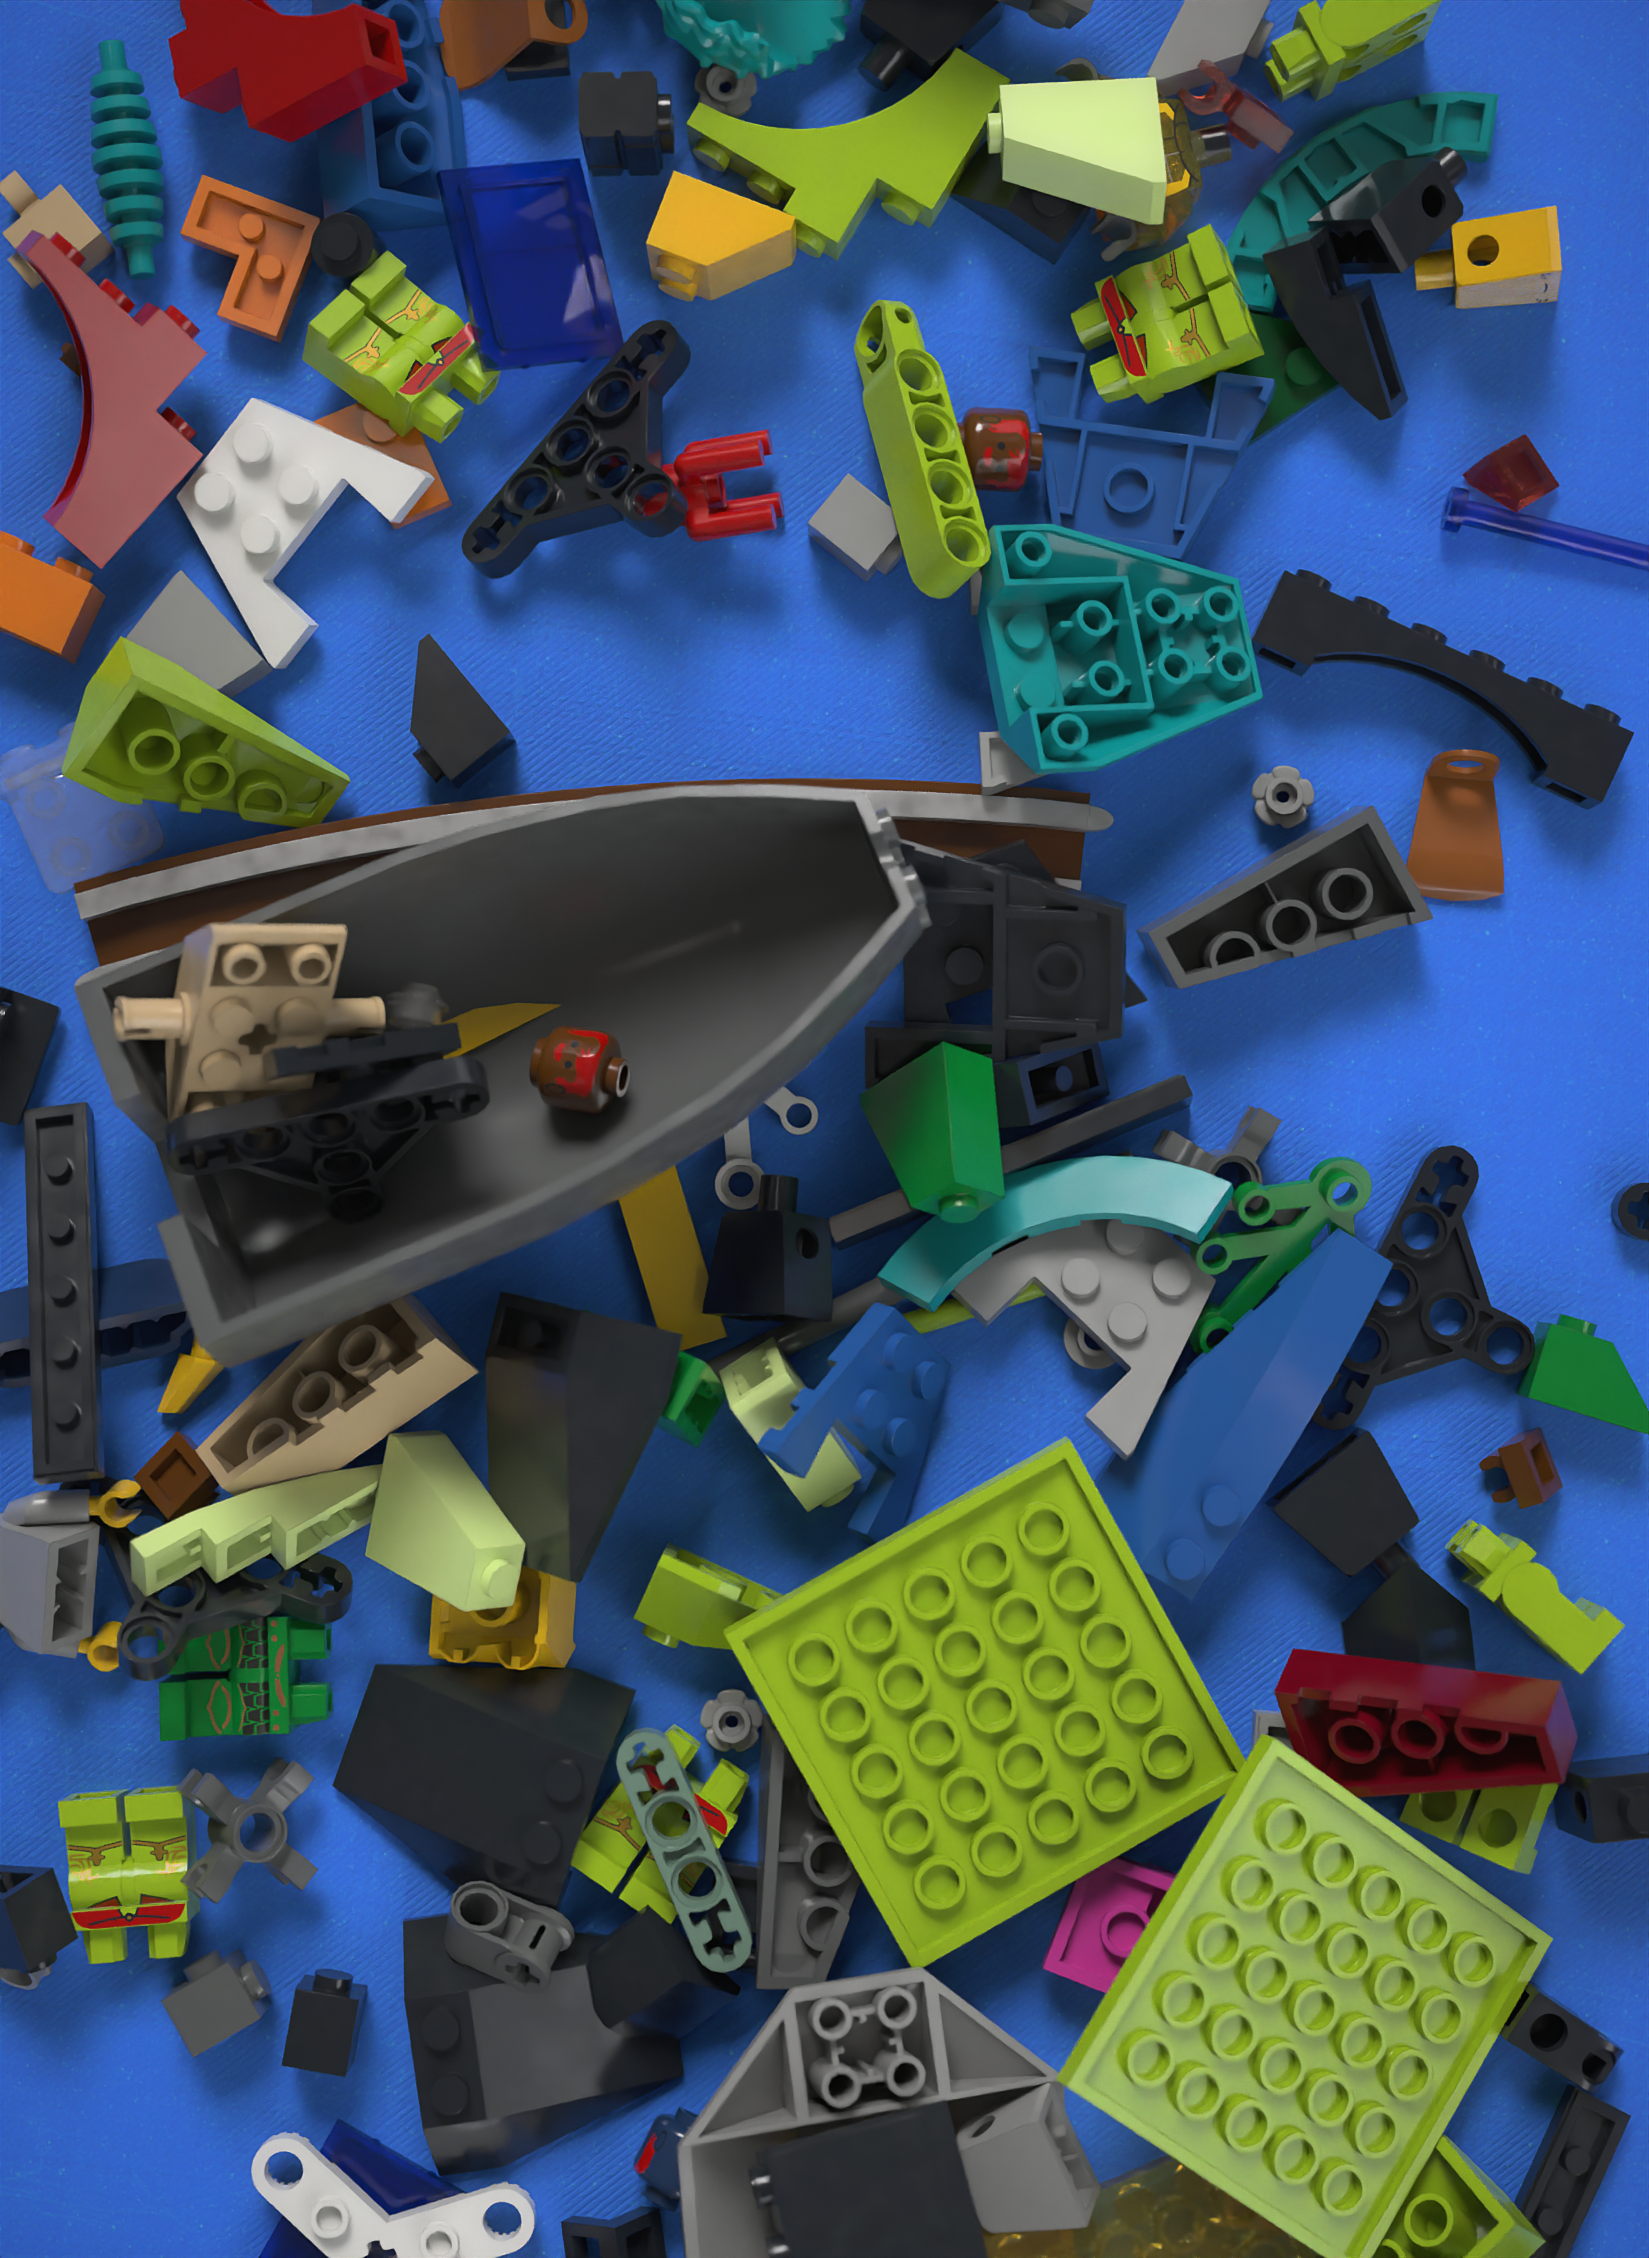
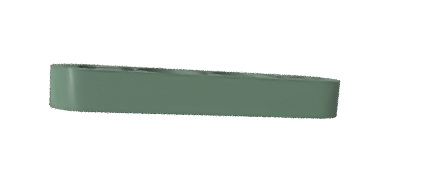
(691, 1846)

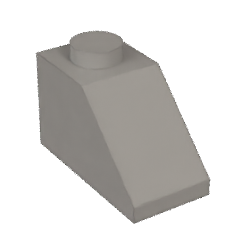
(1210, 31)

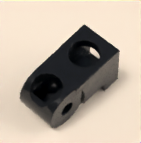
(1560, 2039)

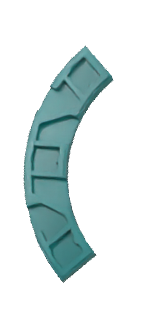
(1341, 159)
(1051, 1199)

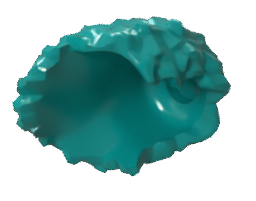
(755, 33)

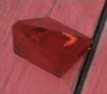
(1513, 475)

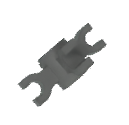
(1243, 1150)
(277, 1790)

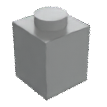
(857, 529)

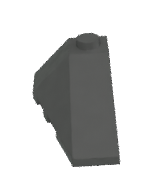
(801, 1875)

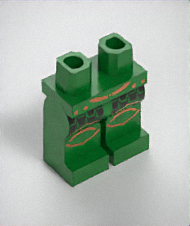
(261, 1685)

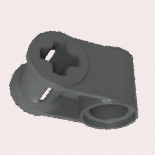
(509, 1935)

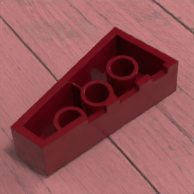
(1423, 1726)

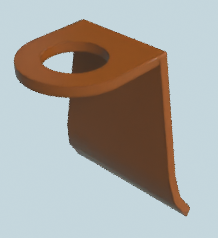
(490, 33)
(1457, 831)

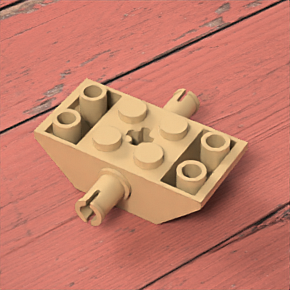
(239, 998)

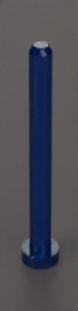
(1461, 511)

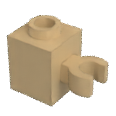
(52, 214)

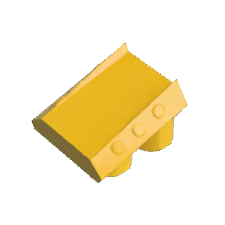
(518, 1636)

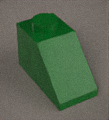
(1582, 1375)

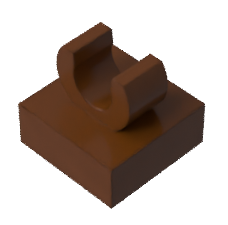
(1528, 1467)
(178, 1478)

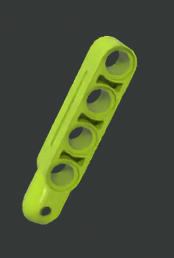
(920, 452)

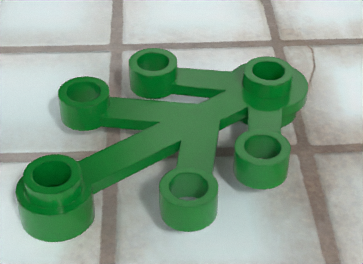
(1279, 1246)

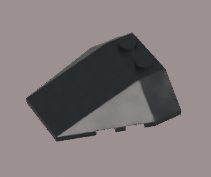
(485, 1767)
(512, 2066)

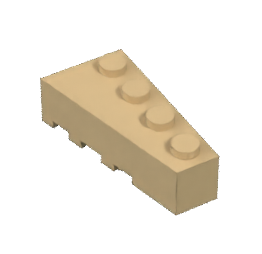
(337, 1397)

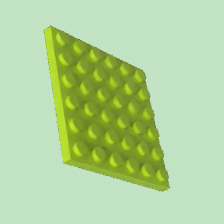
(988, 1703)
(1306, 2006)

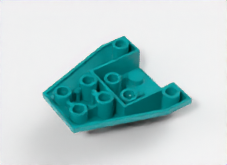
(1106, 647)

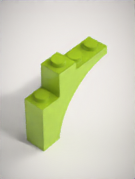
(834, 173)

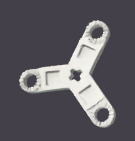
(346, 2219)

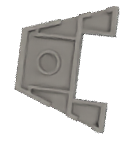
(1121, 1288)

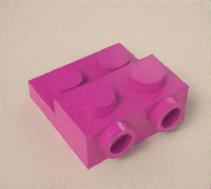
(1105, 1920)

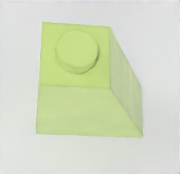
(1085, 143)
(760, 1396)
(442, 1525)

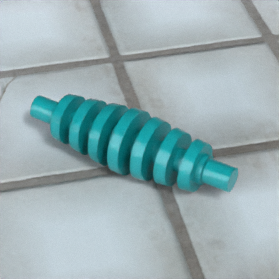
(126, 159)

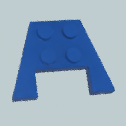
(1134, 481)
(882, 1402)

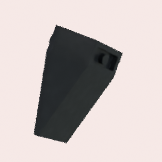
(569, 1422)

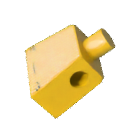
(1521, 256)

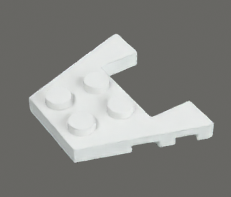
(267, 493)

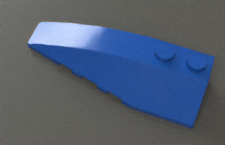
(388, 151)
(1239, 1416)

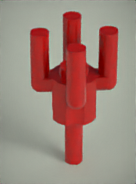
(701, 480)

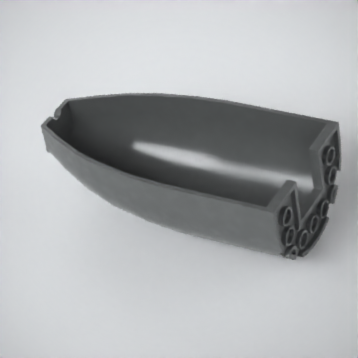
(683, 920)

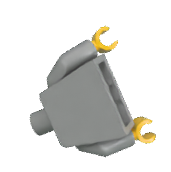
(52, 1569)

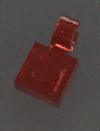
(1249, 117)

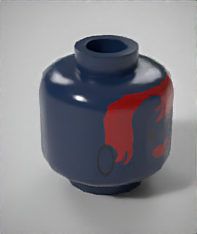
(658, 2158)

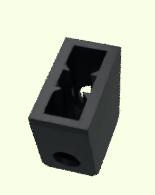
(920, 35)
(1394, 213)
(772, 1261)
(1350, 1508)
(1614, 1799)

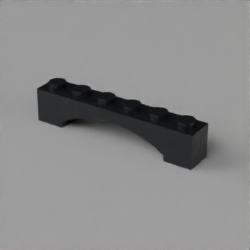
(1567, 745)

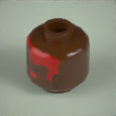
(1000, 448)
(579, 1069)

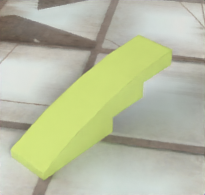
(279, 1519)

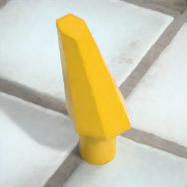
(189, 1379)

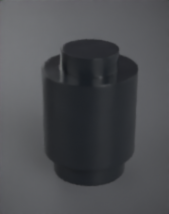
(345, 247)

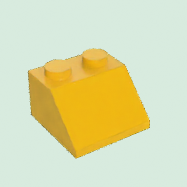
(715, 240)

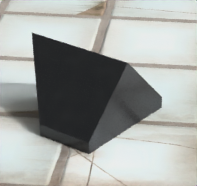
(1411, 1622)

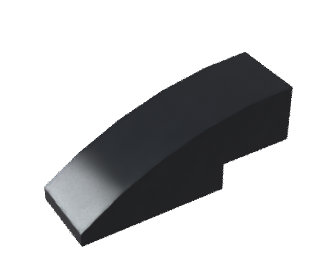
(1337, 320)

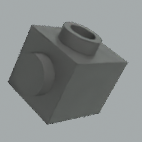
(217, 1999)

